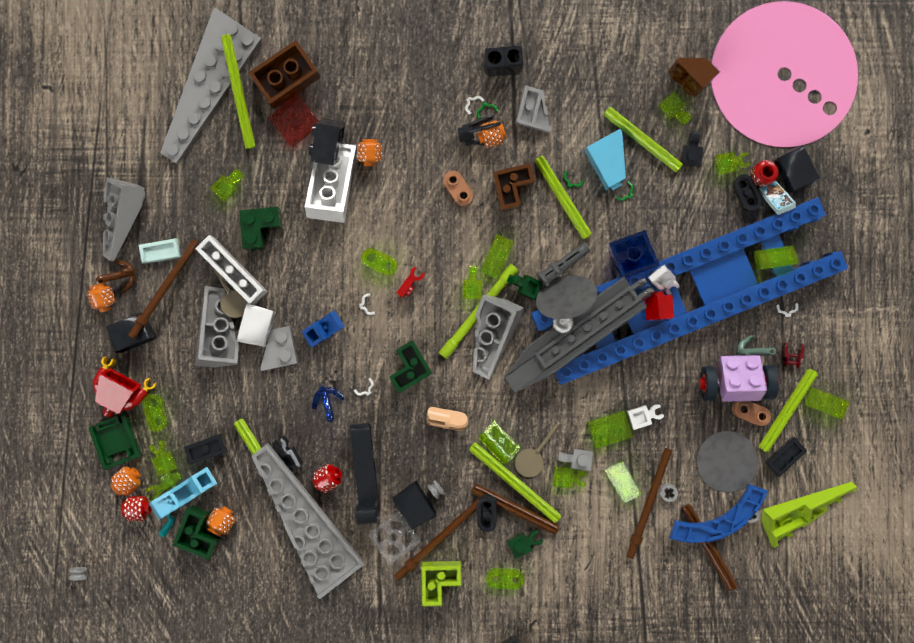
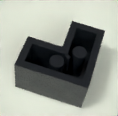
(326, 142)

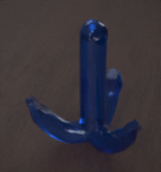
(324, 392)

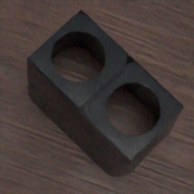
(500, 68)
(796, 169)
(119, 333)
(414, 505)

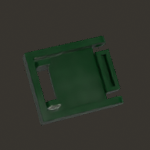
(115, 438)

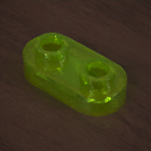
(379, 262)
(153, 412)
(505, 576)

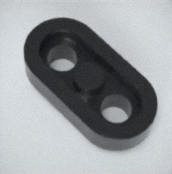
(748, 192)
(487, 511)

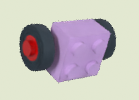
(739, 380)

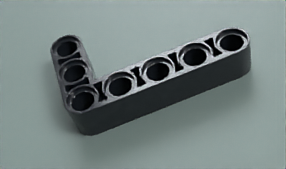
(368, 506)

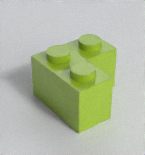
(434, 576)

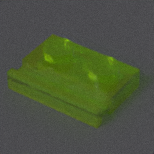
(610, 429)

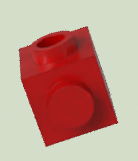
(659, 306)

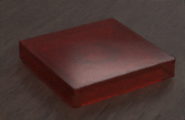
(293, 120)

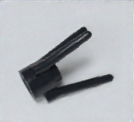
(467, 131)

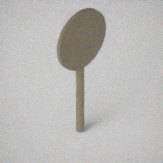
(232, 302)
(529, 461)

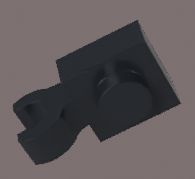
(692, 153)

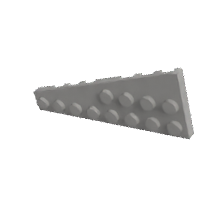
(207, 82)
(317, 540)

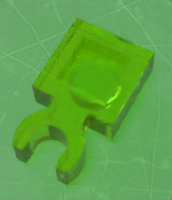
(728, 162)
(164, 461)
(565, 477)

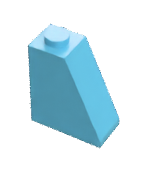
(608, 159)

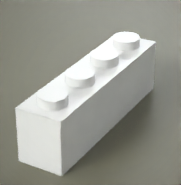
(231, 270)

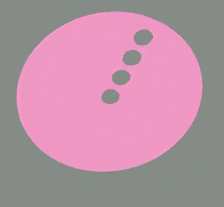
(778, 38)

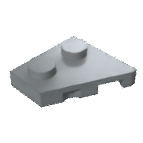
(532, 110)
(279, 349)

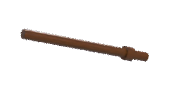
(142, 320)
(636, 538)
(411, 563)

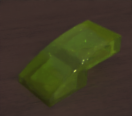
(497, 256)
(827, 403)

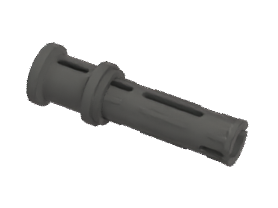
(556, 269)

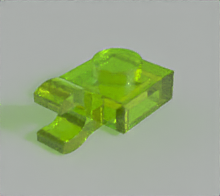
(673, 107)
(225, 187)
(472, 288)
(167, 481)

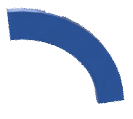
(723, 525)

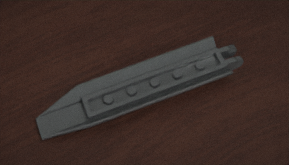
(557, 349)

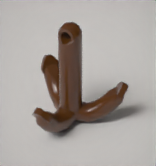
(127, 271)

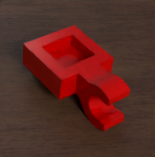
(407, 286)

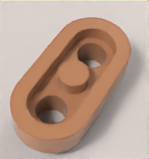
(457, 188)
(752, 412)

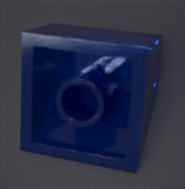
(633, 254)

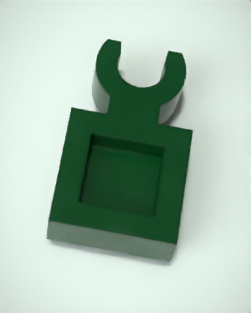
(521, 544)

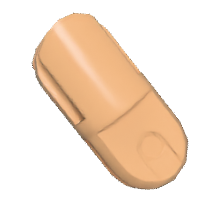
(447, 419)

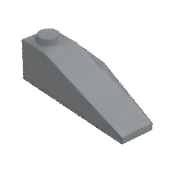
(123, 206)
(495, 327)
(216, 337)

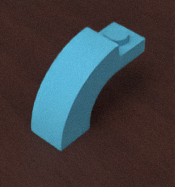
(182, 493)

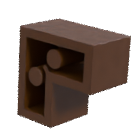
(507, 183)

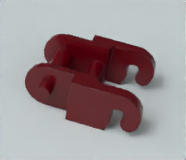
(786, 355)

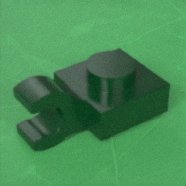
(527, 285)

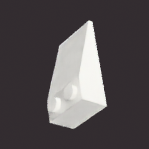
(330, 187)

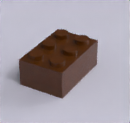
(284, 74)

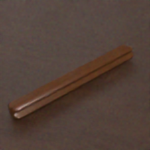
(518, 510)
(712, 552)

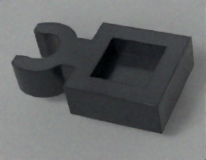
(287, 455)

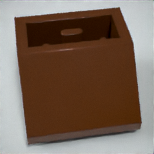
(693, 74)

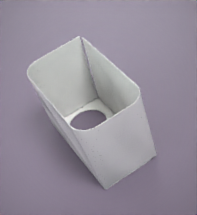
(256, 325)

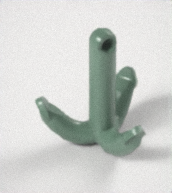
(752, 351)

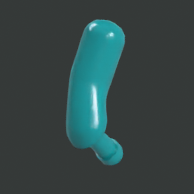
(166, 527)

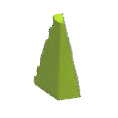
(793, 514)

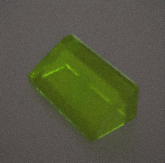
(776, 257)
(499, 442)
(623, 481)

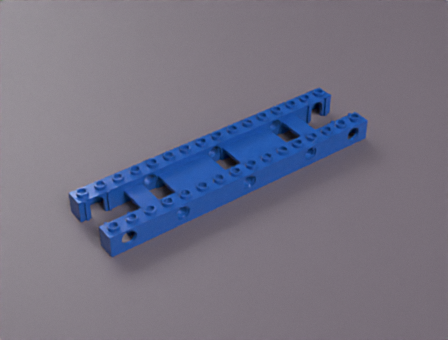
(722, 281)

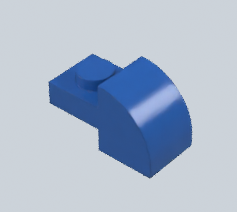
(323, 329)

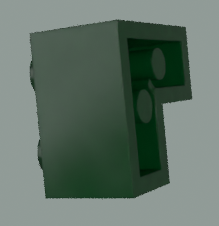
(253, 224)
(415, 369)
(192, 536)

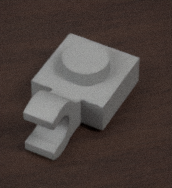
(579, 459)

